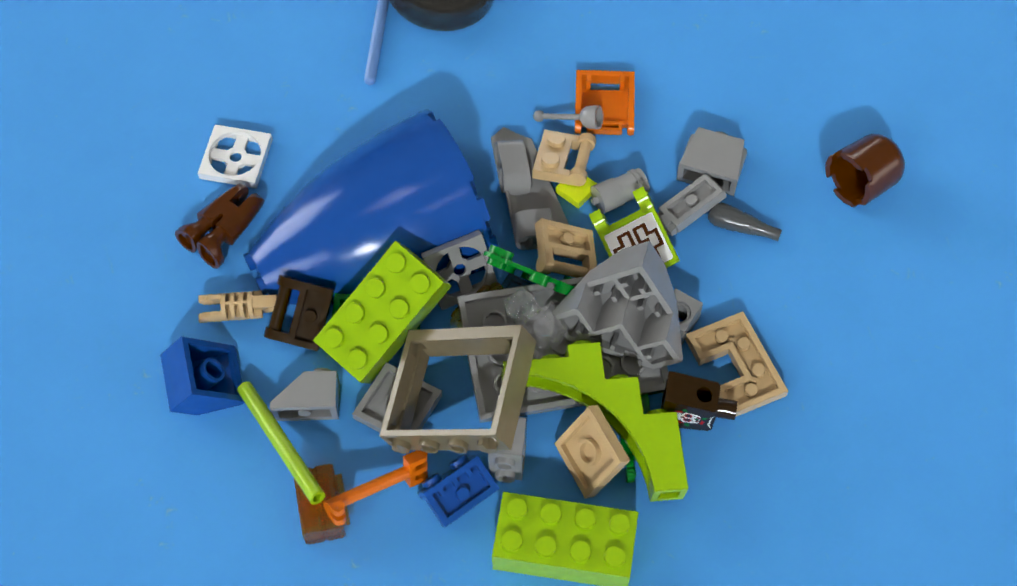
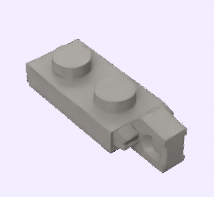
(690, 204)

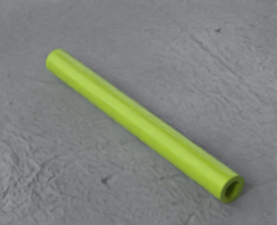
(281, 443)

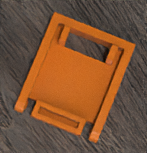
(616, 104)

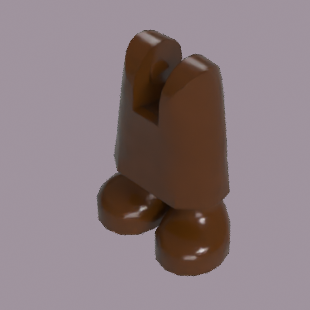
(224, 219)

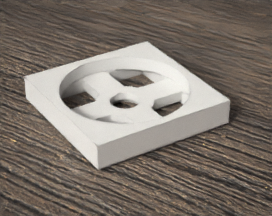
(230, 176)

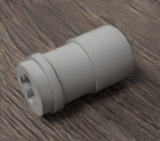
(617, 191)

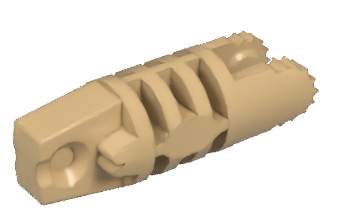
(236, 306)

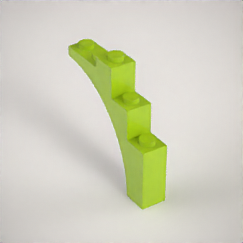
(650, 436)

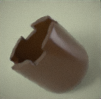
(865, 169)

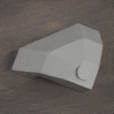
(626, 308)

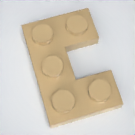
(758, 377)

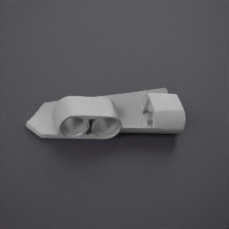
(526, 197)

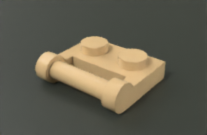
(554, 155)
(564, 241)

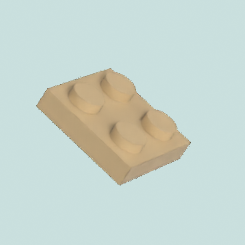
(591, 451)

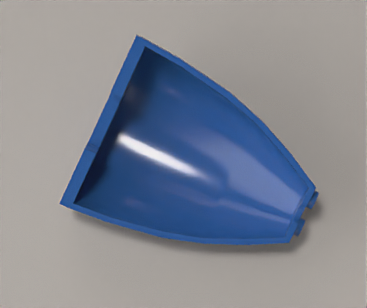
(392, 188)

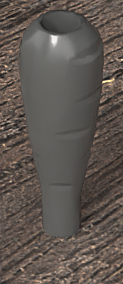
(734, 219)

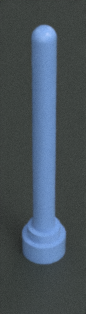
(376, 42)

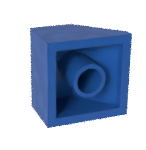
(201, 376)

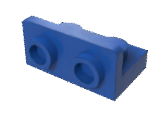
(458, 488)

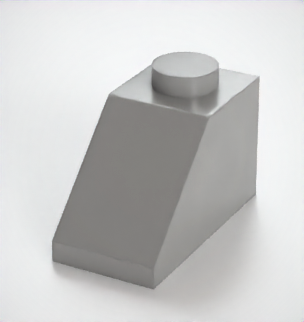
(309, 397)

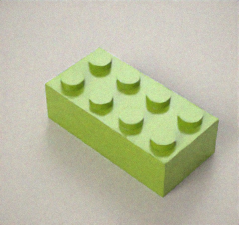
(381, 311)
(564, 540)

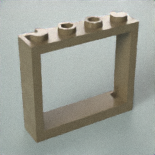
(458, 342)

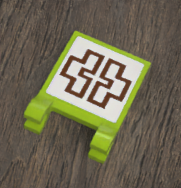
(636, 229)

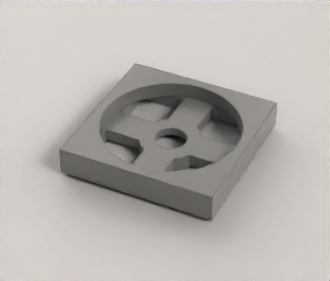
(473, 240)

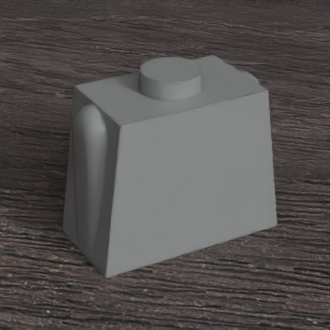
(713, 154)

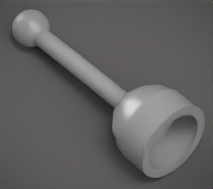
(590, 116)

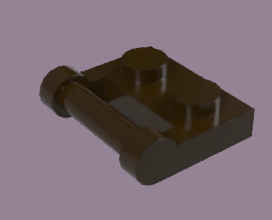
(309, 314)

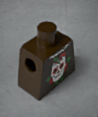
(696, 401)

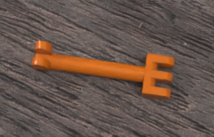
(413, 473)

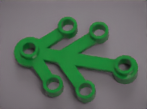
(502, 259)

